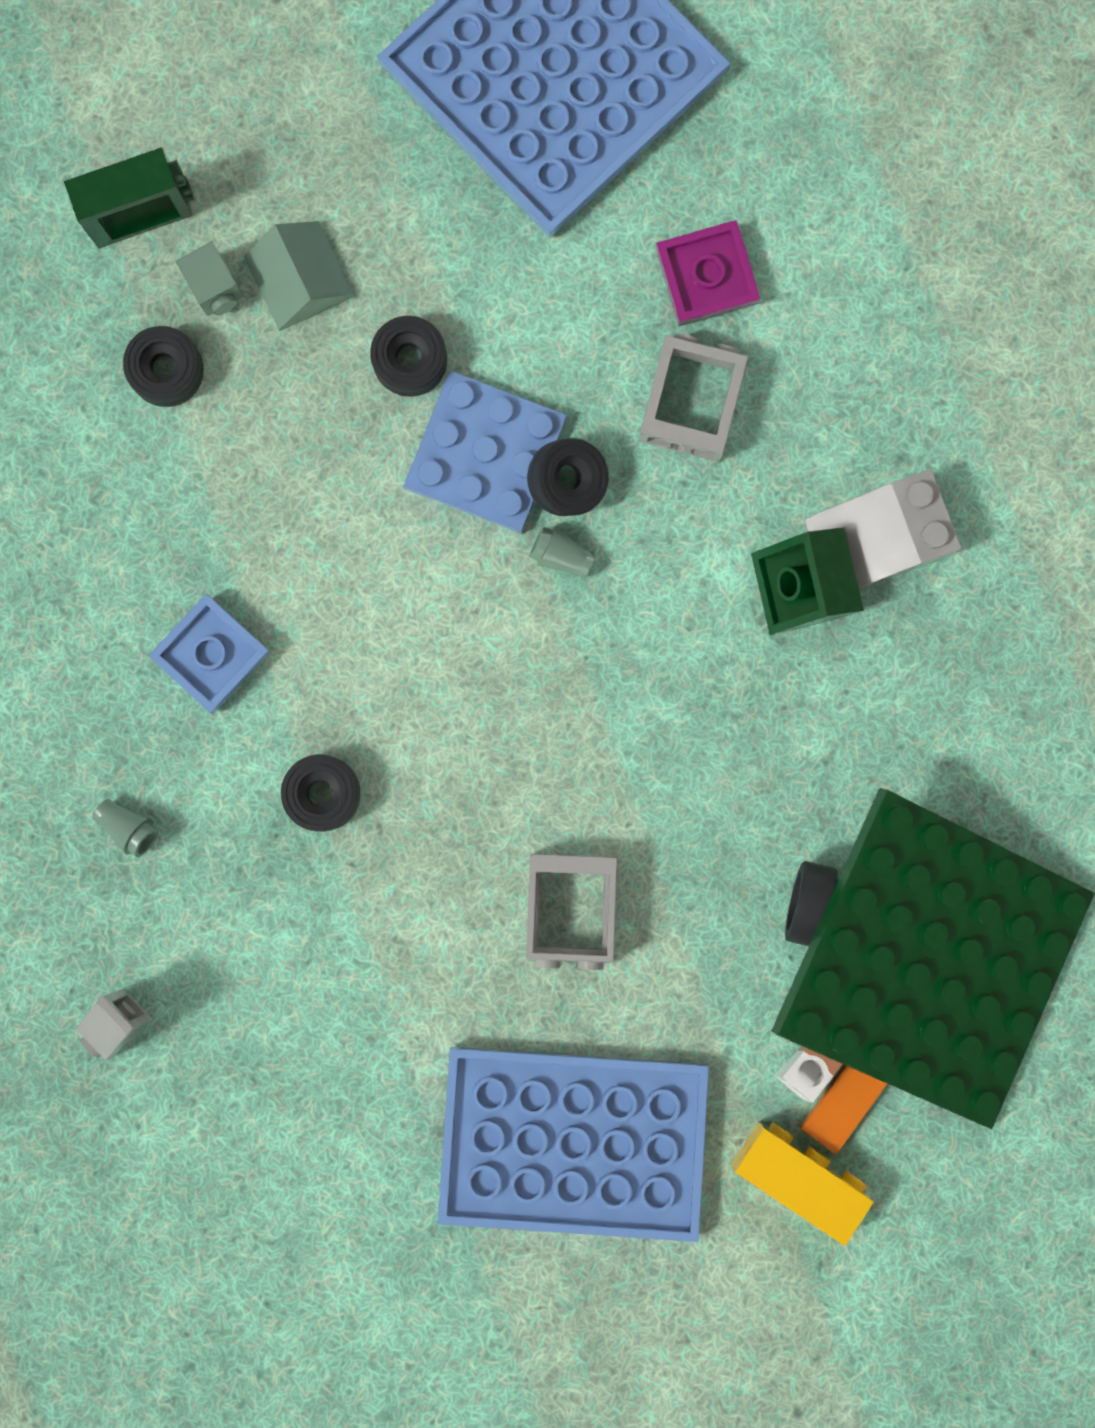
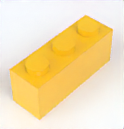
(803, 1181)

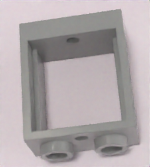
(683, 438)
(587, 957)

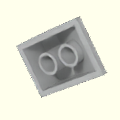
(893, 528)

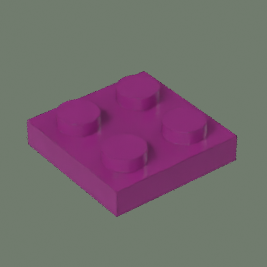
(707, 273)

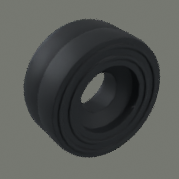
(408, 332)
(146, 349)
(590, 471)
(296, 789)

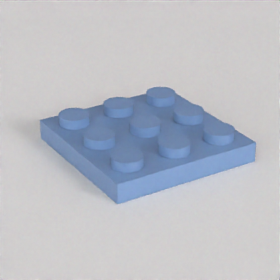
(481, 451)

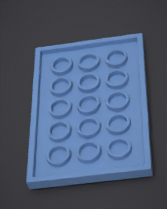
(573, 1144)

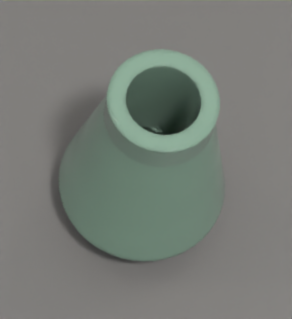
(561, 553)
(127, 828)

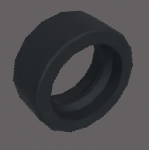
(808, 901)

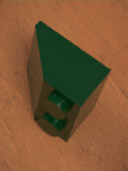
(807, 580)

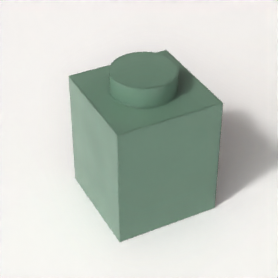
(210, 280)

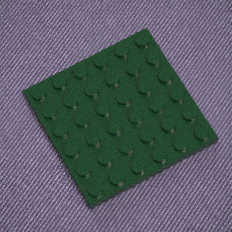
(933, 959)

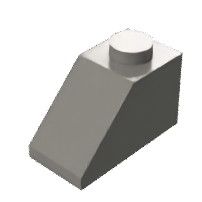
(112, 1024)

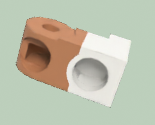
(807, 1073)

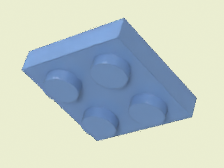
(209, 654)

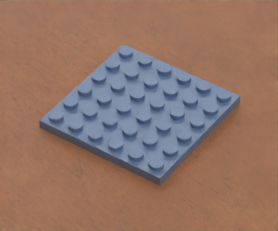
(553, 88)

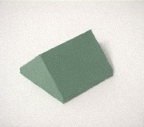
(297, 272)

